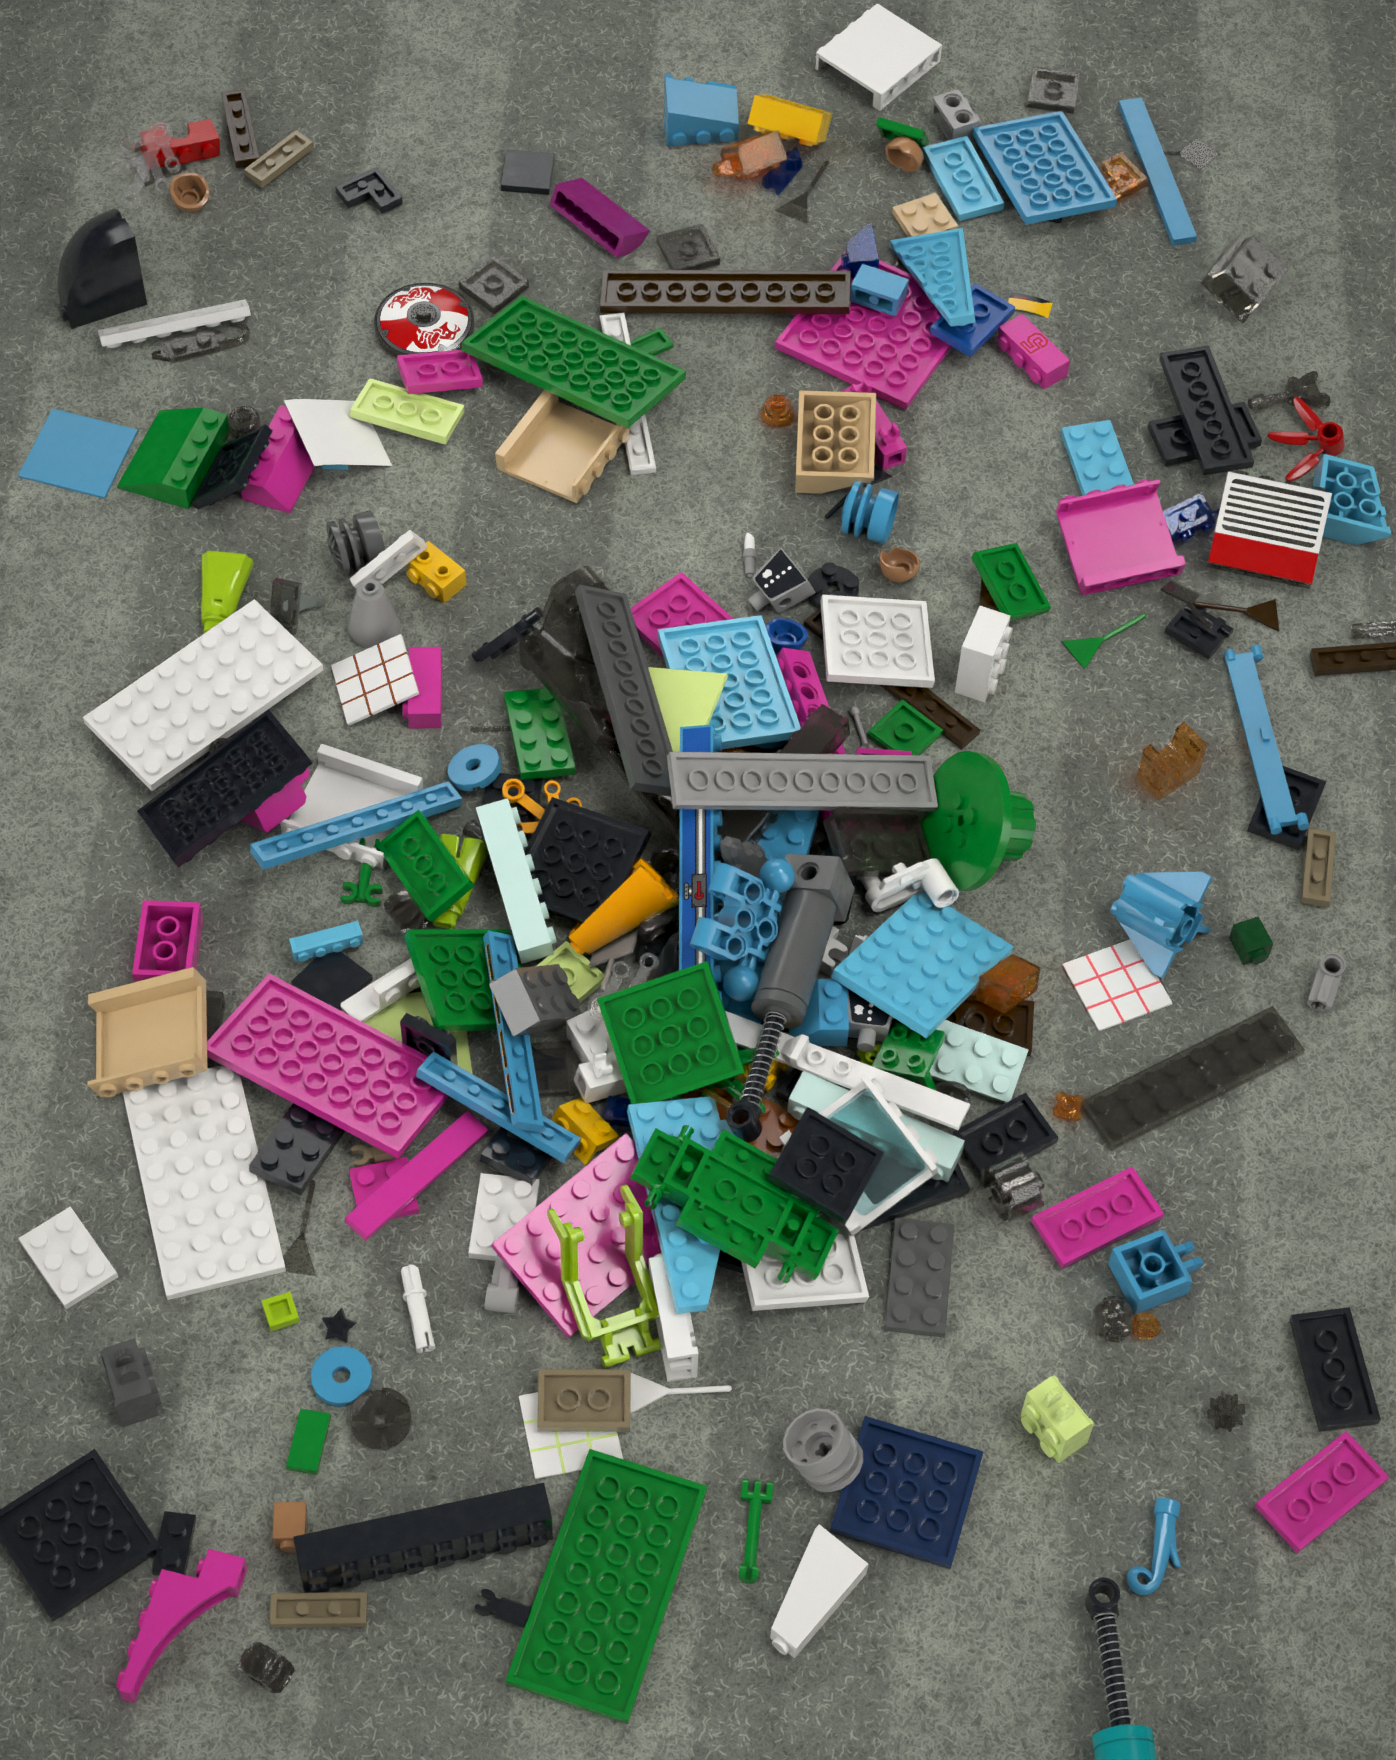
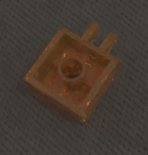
(751, 156)

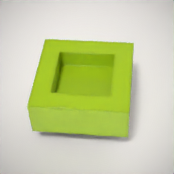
(280, 1311)

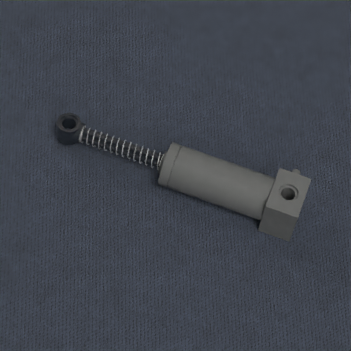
(790, 970)

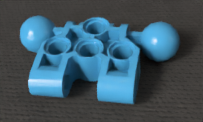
(755, 924)

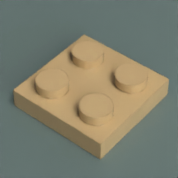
(924, 216)

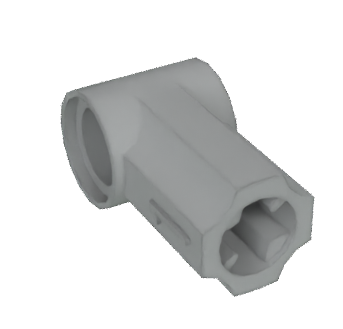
(1326, 983)
(503, 1290)

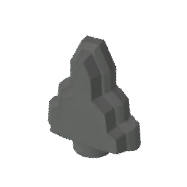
(743, 855)

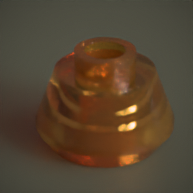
(777, 411)

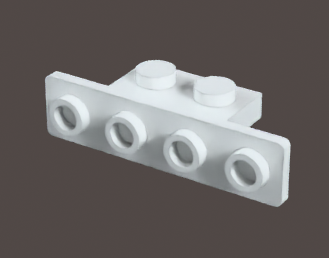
(382, 992)

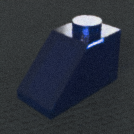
(861, 250)

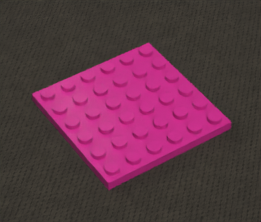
(887, 350)

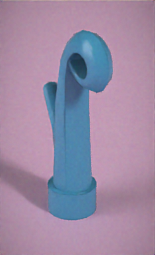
(1166, 1514)

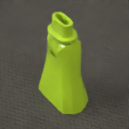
(222, 585)
(471, 860)

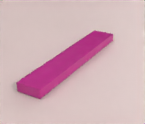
(416, 1176)

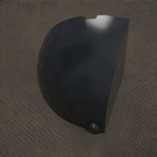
(100, 271)

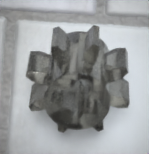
(1226, 1411)

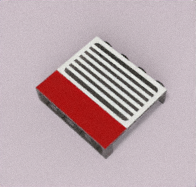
(1269, 529)

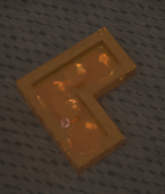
(1124, 176)

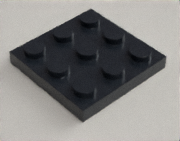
(232, 467)
(825, 1165)

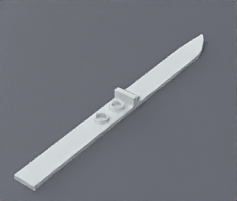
(847, 1072)

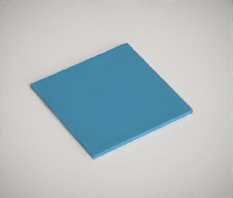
(78, 453)

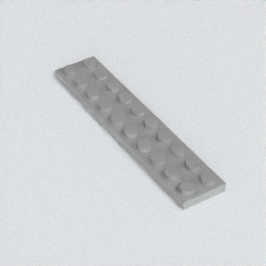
(800, 781)

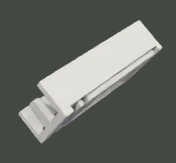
(673, 1329)

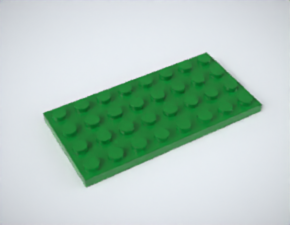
(574, 361)
(607, 1586)

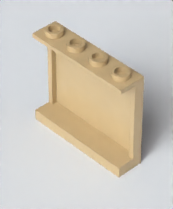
(150, 1032)

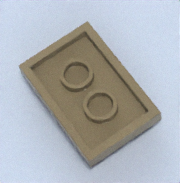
(584, 1400)

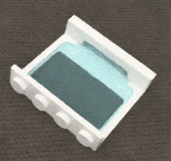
(903, 1162)

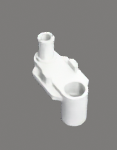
(909, 881)

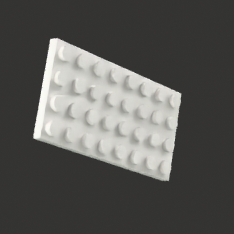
(202, 694)
(201, 1200)

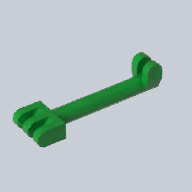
(748, 1570)

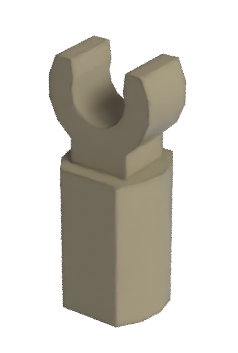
(371, 1155)

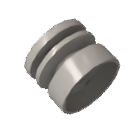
(823, 1450)

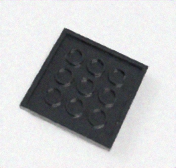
(582, 858)
(74, 1535)

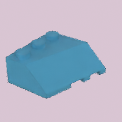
(699, 112)

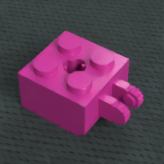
(279, 805)

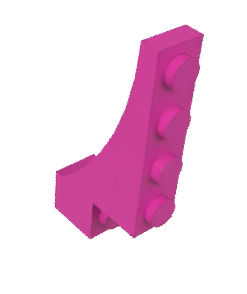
(173, 1606)

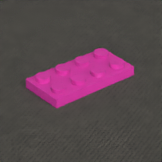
(1097, 1217)
(1321, 1492)

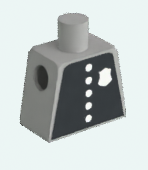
(780, 584)
(866, 1022)

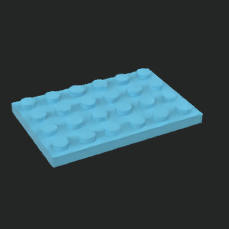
(755, 697)
(921, 963)

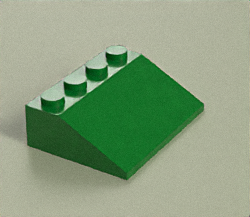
(176, 454)

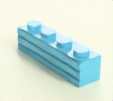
(326, 941)

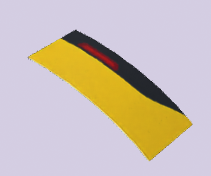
(1030, 304)

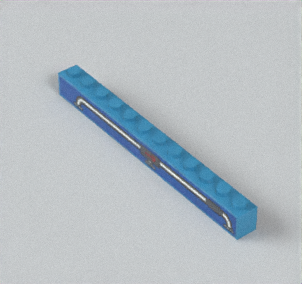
(698, 858)

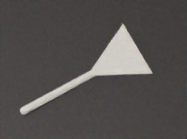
(646, 1392)

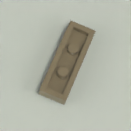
(279, 158)
(1318, 867)
(318, 1610)

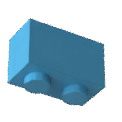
(879, 290)

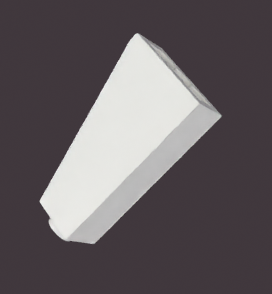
(818, 1588)

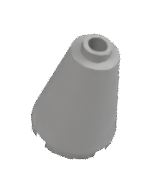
(372, 615)

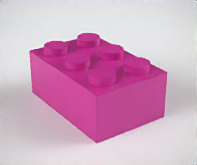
(167, 938)

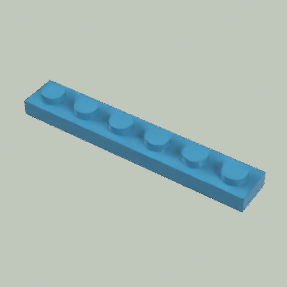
(494, 1105)

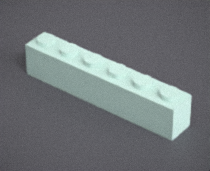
(515, 880)
(819, 1094)

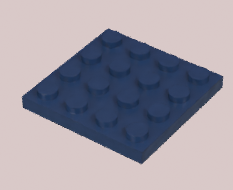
(908, 1493)

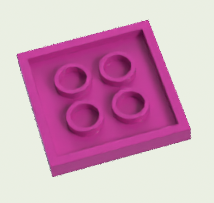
(674, 605)

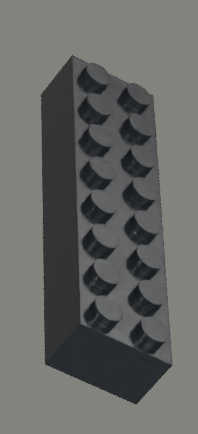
(424, 1538)

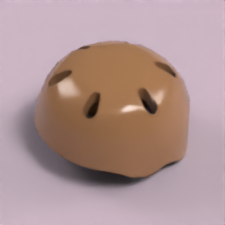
(904, 153)
(189, 200)

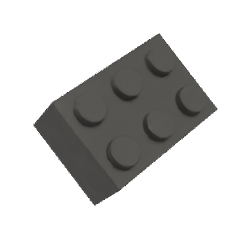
(535, 999)

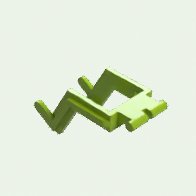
(624, 1329)

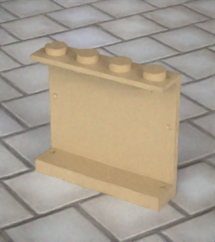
(559, 448)

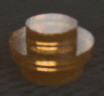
(1145, 1325)

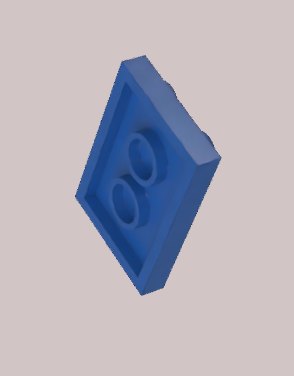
(989, 314)

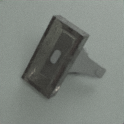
(288, 601)

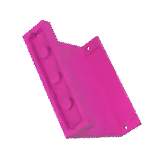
(1118, 537)

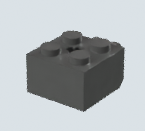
(131, 1382)

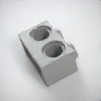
(954, 115)

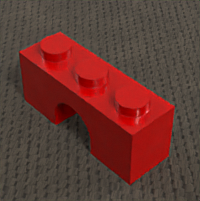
(198, 145)

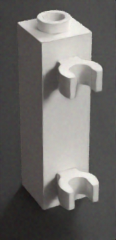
(599, 1078)

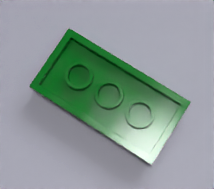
(538, 734)
(425, 865)

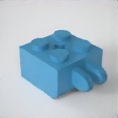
(1152, 1270)

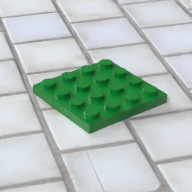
(454, 977)
(671, 1035)

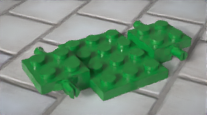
(734, 1202)

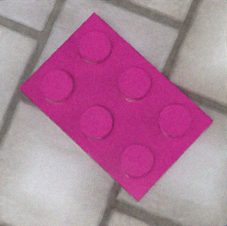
(439, 371)

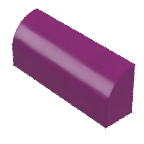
(598, 216)

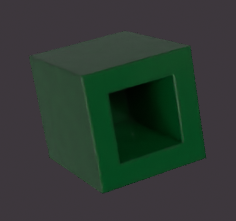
(1251, 941)

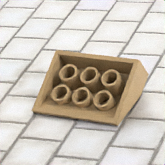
(834, 440)

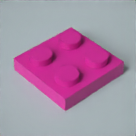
(370, 1177)

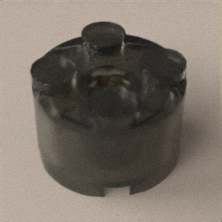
(1013, 1187)

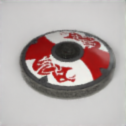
(423, 320)

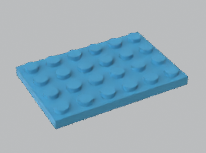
(1044, 167)

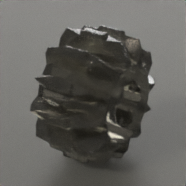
(405, 911)
(266, 1667)

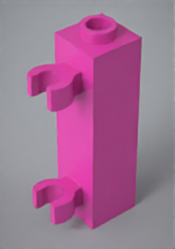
(889, 446)

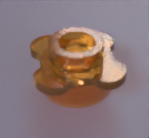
(1065, 1113)

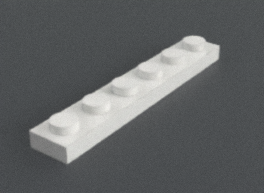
(164, 325)

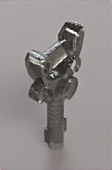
(1293, 389)

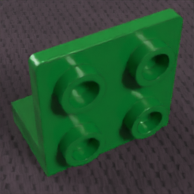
(909, 1054)

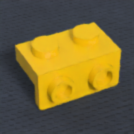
(588, 1125)

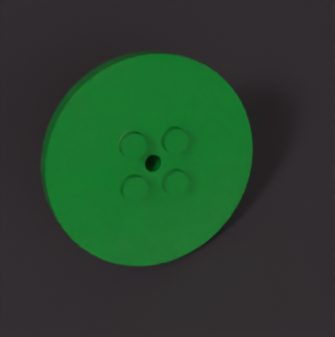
(976, 820)

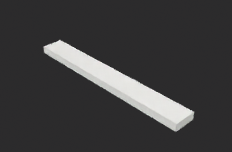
(638, 444)

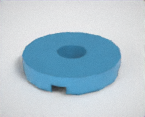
(472, 756)
(339, 1359)

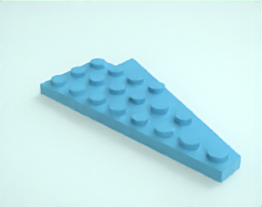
(687, 1258)

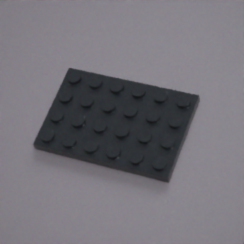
(224, 788)

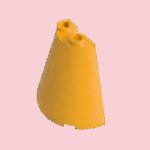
(634, 902)

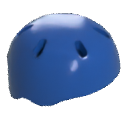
(783, 639)

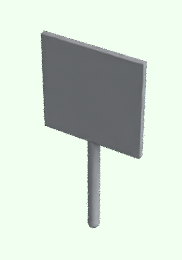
(620, 947)

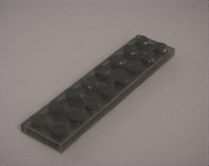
(1191, 1078)

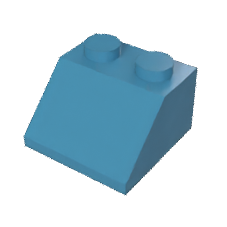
(826, 1015)

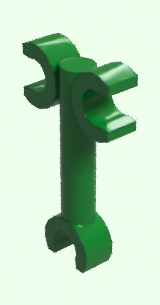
(363, 892)

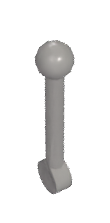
(855, 711)

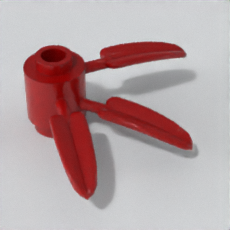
(1329, 438)

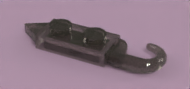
(199, 344)

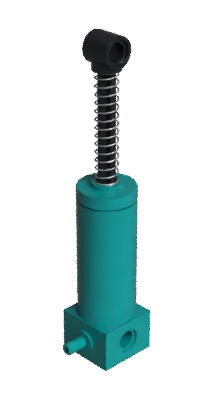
(1122, 1739)

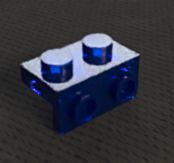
(1189, 517)

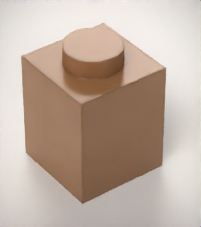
(288, 1521)

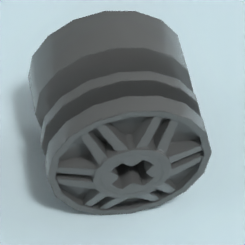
(354, 543)

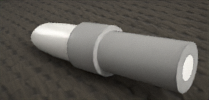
(749, 555)

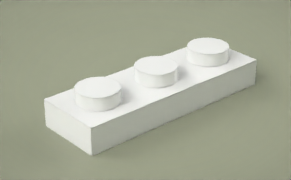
(391, 560)

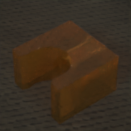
(1174, 764)

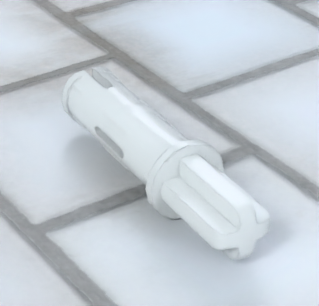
(417, 1308)

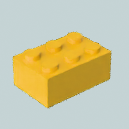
(790, 119)

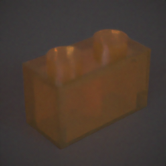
(1008, 983)

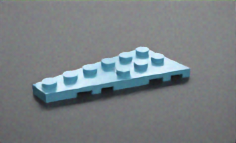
(941, 270)

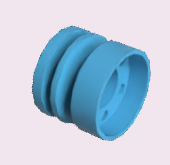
(869, 512)

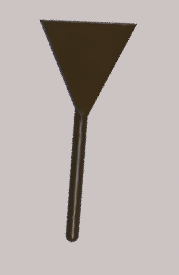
(1264, 613)

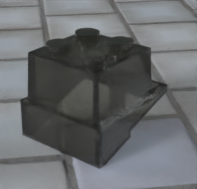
(1244, 276)

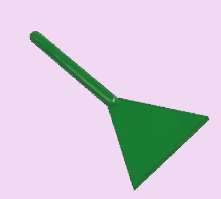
(1085, 649)

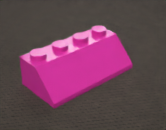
(281, 467)

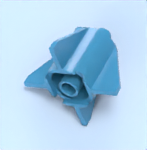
(1161, 913)

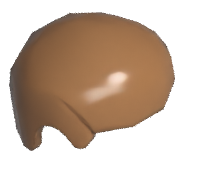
(899, 564)

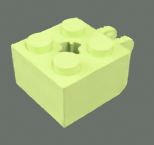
(1055, 1419)

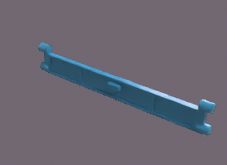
(1261, 741)

